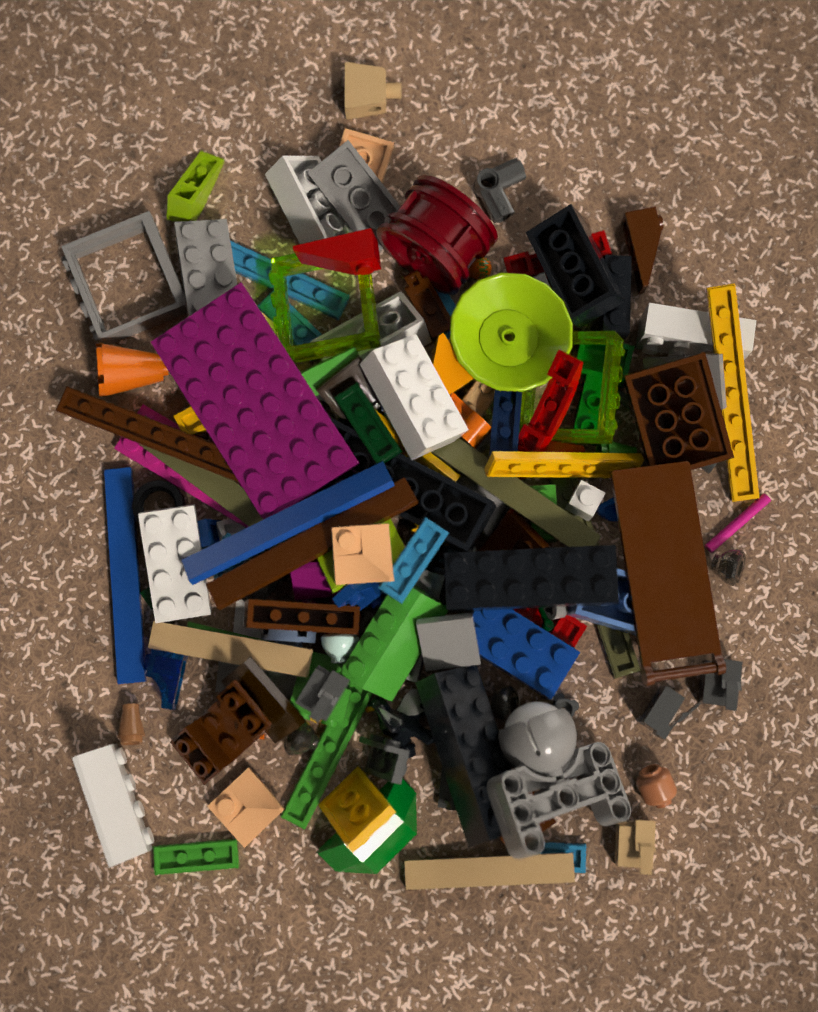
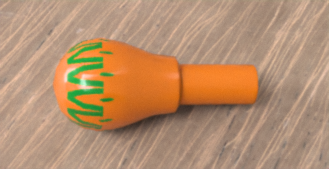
(480, 268)

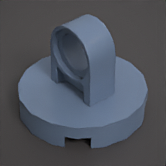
(288, 637)

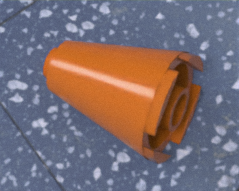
(126, 369)

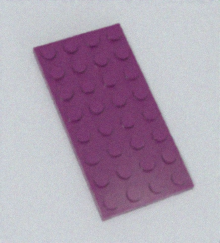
(254, 402)

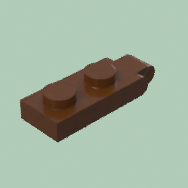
(427, 303)

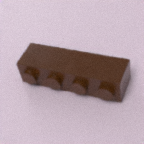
(301, 617)

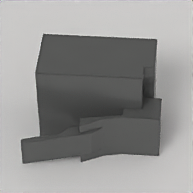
(722, 688)
(322, 693)
(662, 710)

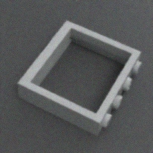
(108, 237)

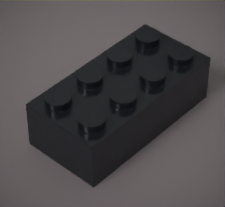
(575, 266)

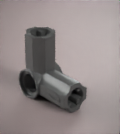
(495, 197)

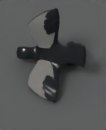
(403, 721)

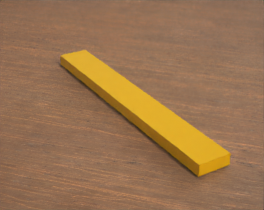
(728, 341)

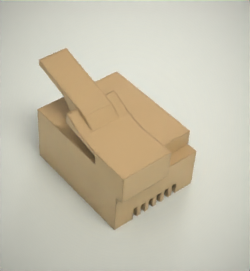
(635, 844)

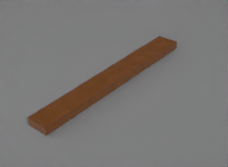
(144, 431)
(307, 546)

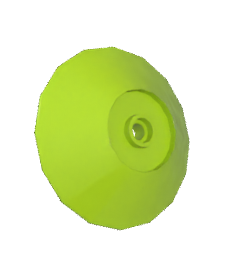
(515, 307)

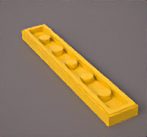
(559, 464)

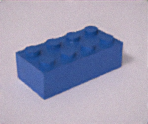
(523, 650)

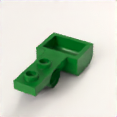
(592, 372)

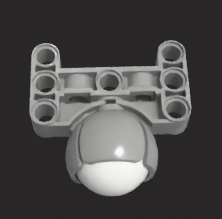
(542, 750)

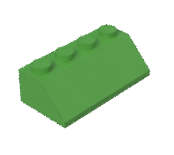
(391, 644)

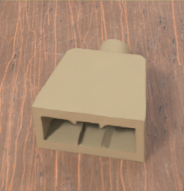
(367, 90)

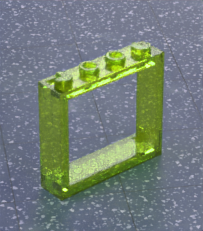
(290, 265)
(609, 397)

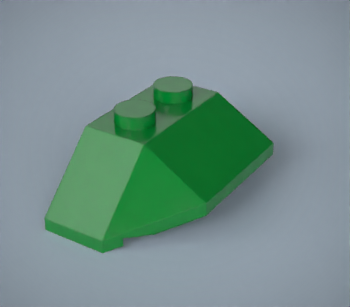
(384, 842)

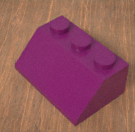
(311, 585)

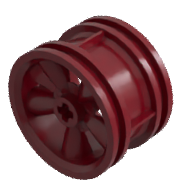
(437, 233)

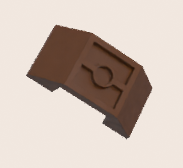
(221, 733)

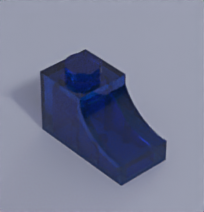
(168, 672)

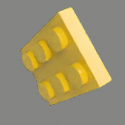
(356, 809)

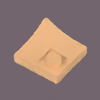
(362, 554)
(246, 807)

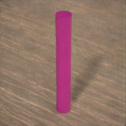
(737, 523)

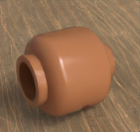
(656, 786)

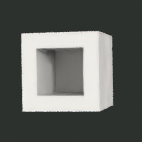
(585, 500)

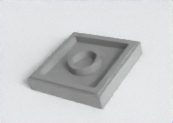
(448, 641)

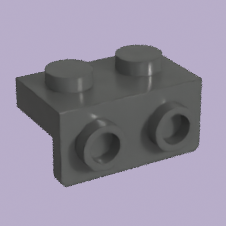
(385, 758)

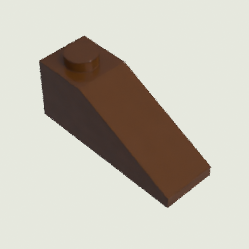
(642, 235)

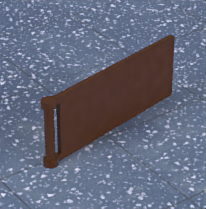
(666, 570)

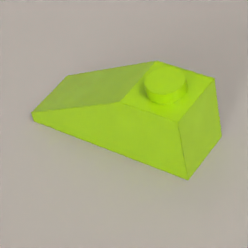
(193, 189)

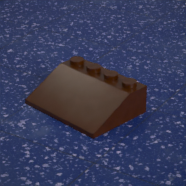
(678, 413)

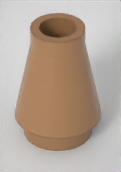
(131, 727)

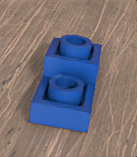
(362, 595)

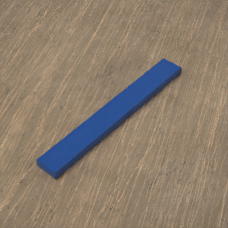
(287, 523)
(125, 576)

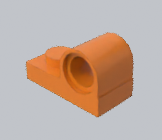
(477, 426)

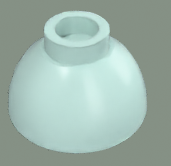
(339, 646)

